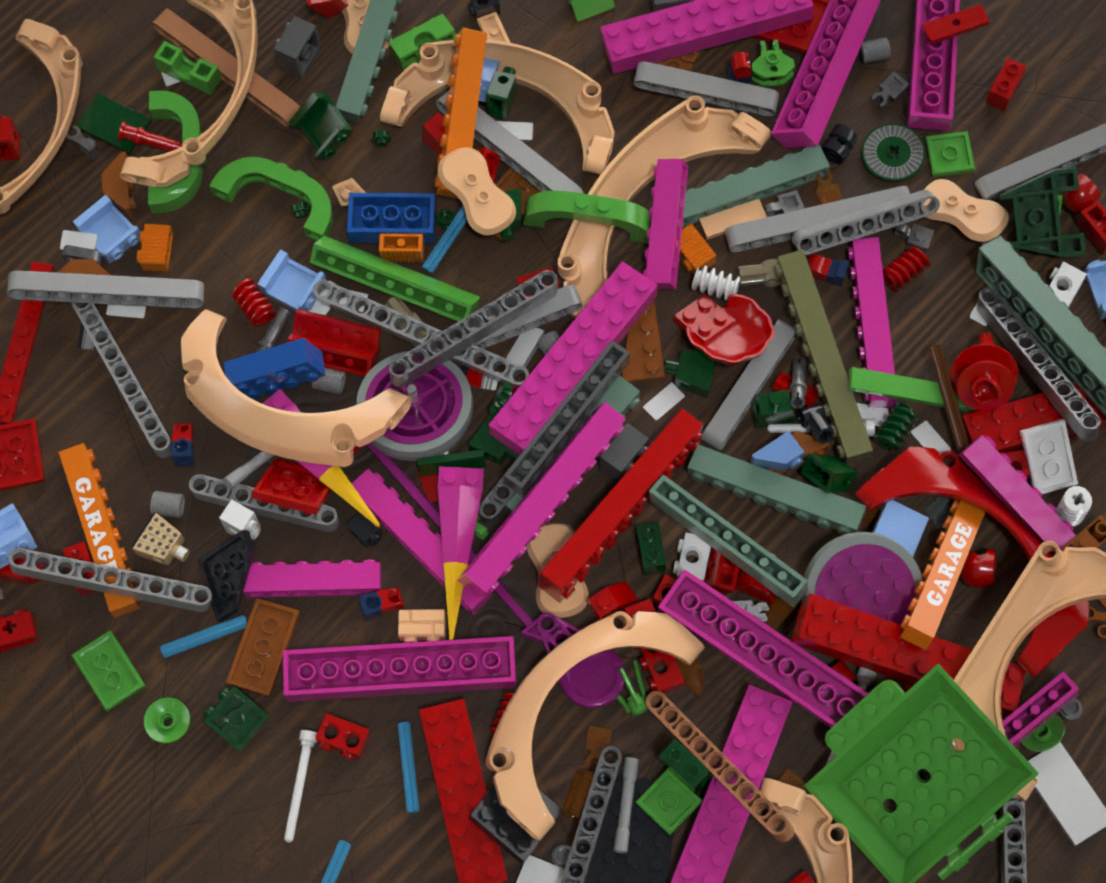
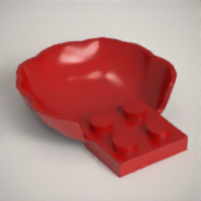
(727, 333)

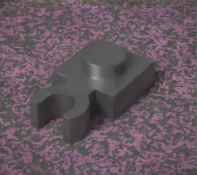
(891, 88)

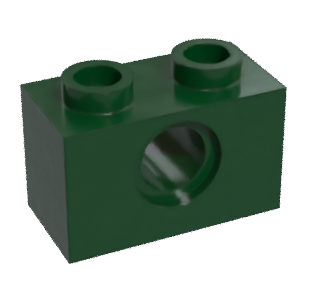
(651, 548)

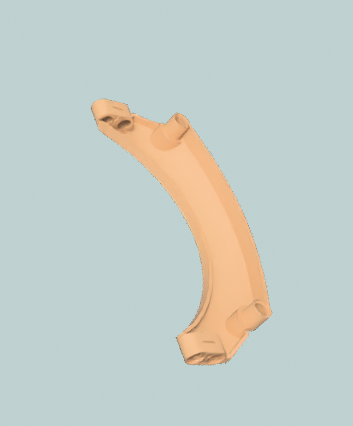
(674, 135)

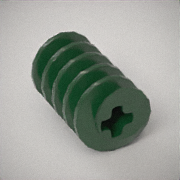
(895, 426)

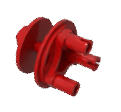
(984, 375)

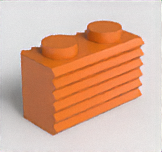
(402, 247)
(155, 248)
(695, 250)

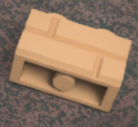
(422, 625)

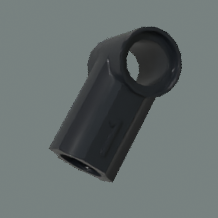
(815, 420)

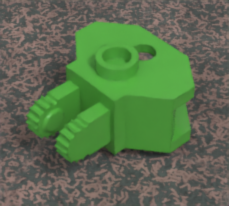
(771, 65)

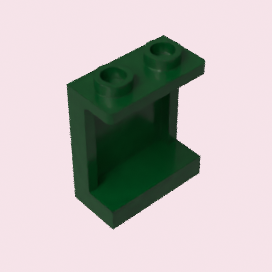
(322, 124)
(685, 766)

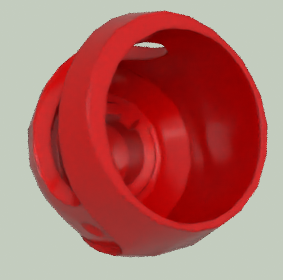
(1080, 199)
(979, 570)

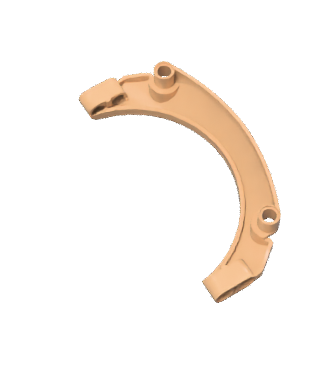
(65, 69)
(534, 69)
(163, 170)
(303, 437)
(514, 733)
(812, 827)

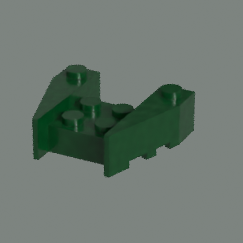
(1038, 214)

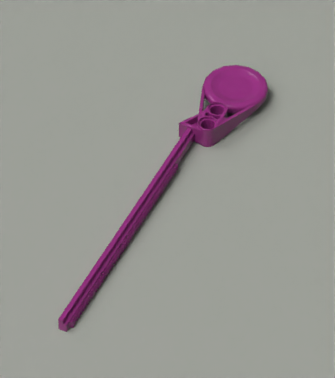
(587, 684)

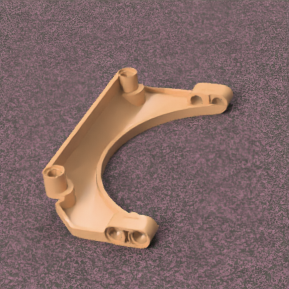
(1039, 592)

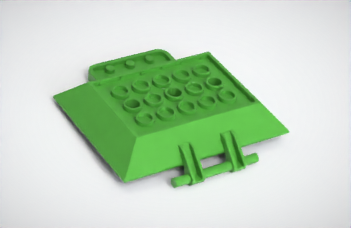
(880, 757)

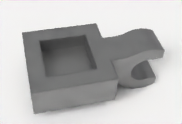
(85, 145)
(785, 203)
(917, 236)

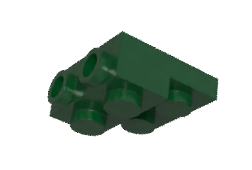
(234, 717)

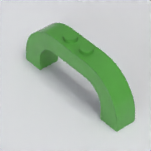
(175, 107)
(280, 176)
(588, 208)

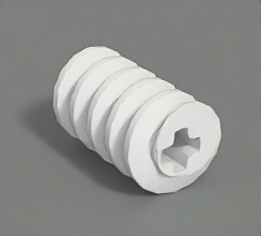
(715, 283)
(1074, 505)

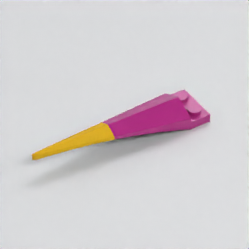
(330, 475)
(459, 504)

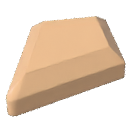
(344, 188)

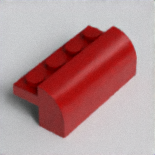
(344, 343)

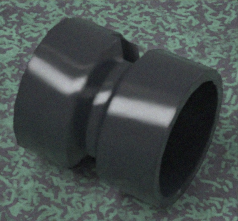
(839, 144)

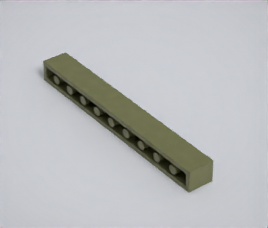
(823, 356)

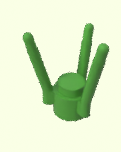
(636, 703)

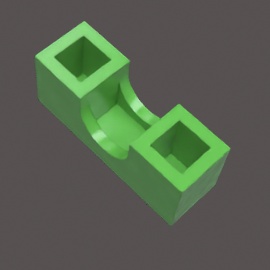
(406, 47)
(174, 63)

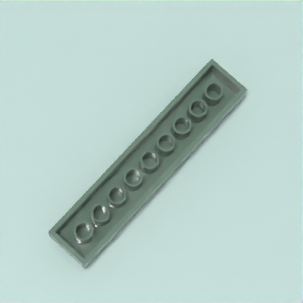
(1046, 317)

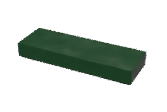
(470, 459)

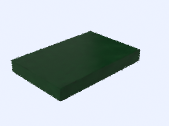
(104, 120)

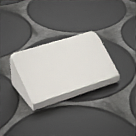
(525, 347)

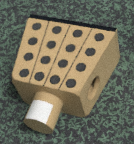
(160, 542)

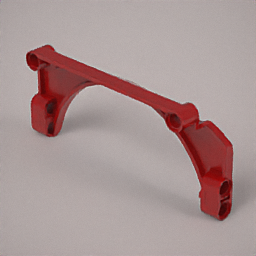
(924, 473)

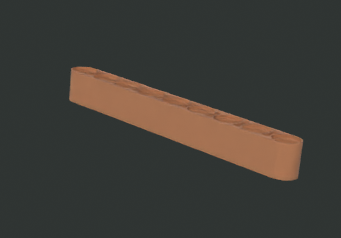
(199, 46)
(725, 772)

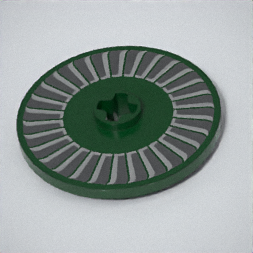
(893, 167)

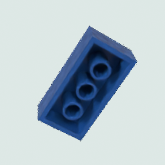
(390, 213)
(276, 368)

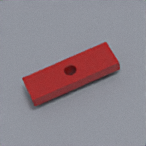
(964, 22)

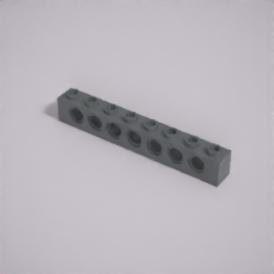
(567, 418)

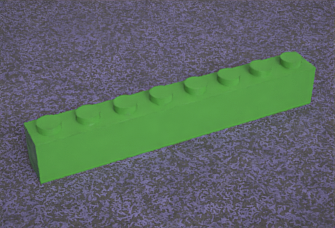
(393, 279)

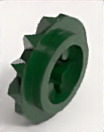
(501, 398)

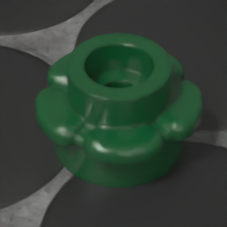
(381, 138)
(300, 210)
(445, 213)

